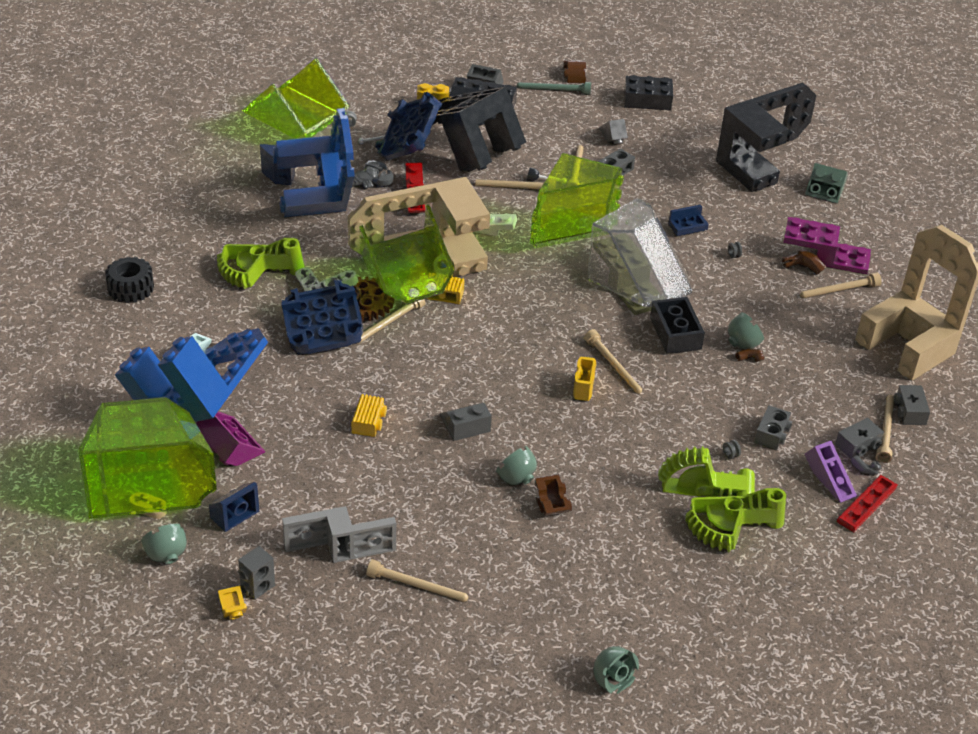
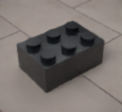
(648, 93)
(677, 325)

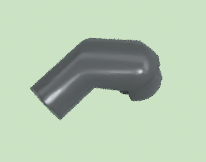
(864, 468)

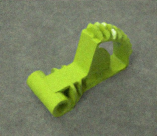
(257, 258)
(702, 478)
(732, 512)

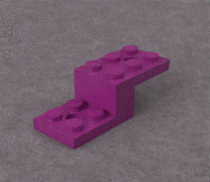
(825, 239)

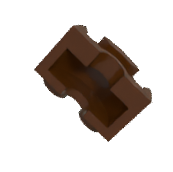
(574, 71)
(551, 495)

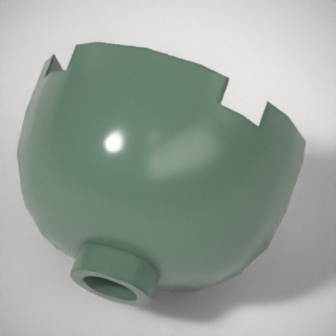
(743, 333)
(518, 467)
(165, 544)
(619, 665)

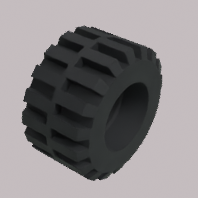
(129, 279)

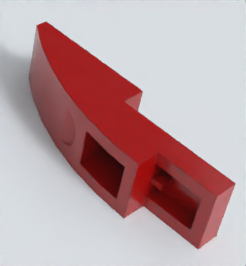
(414, 178)

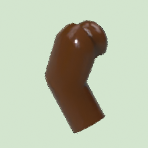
(749, 353)

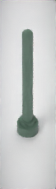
(584, 88)

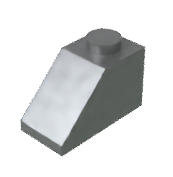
(614, 131)

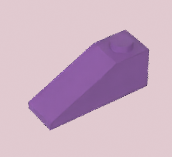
(830, 471)

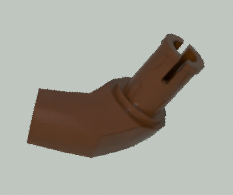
(805, 259)

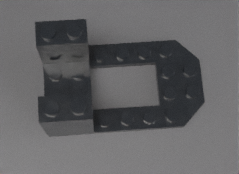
(469, 112)
(751, 129)

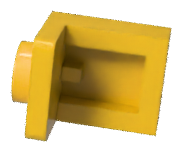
(232, 602)

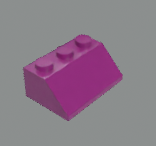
(229, 439)

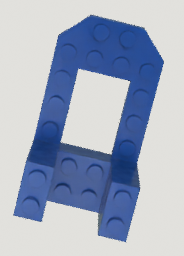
(333, 166)
(189, 374)

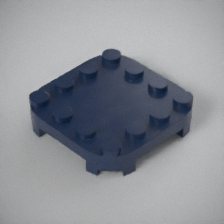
(408, 127)
(322, 318)

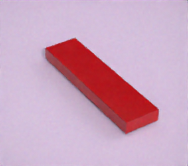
(867, 503)

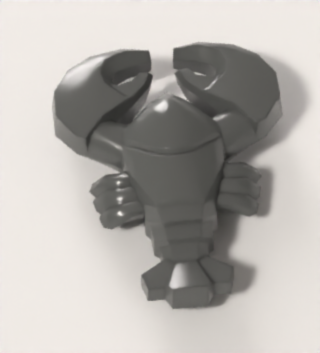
(370, 175)

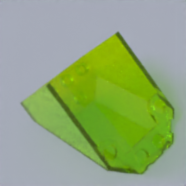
(302, 105)
(574, 199)
(411, 264)

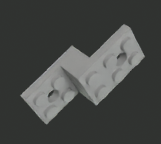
(337, 531)

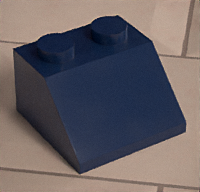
(270, 170)
(235, 506)

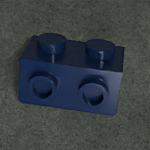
(687, 220)

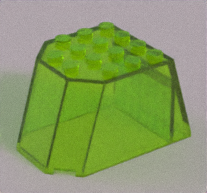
(144, 459)

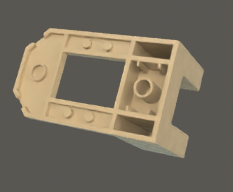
(456, 212)
(930, 332)

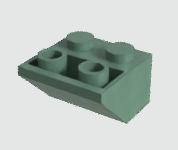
(826, 183)

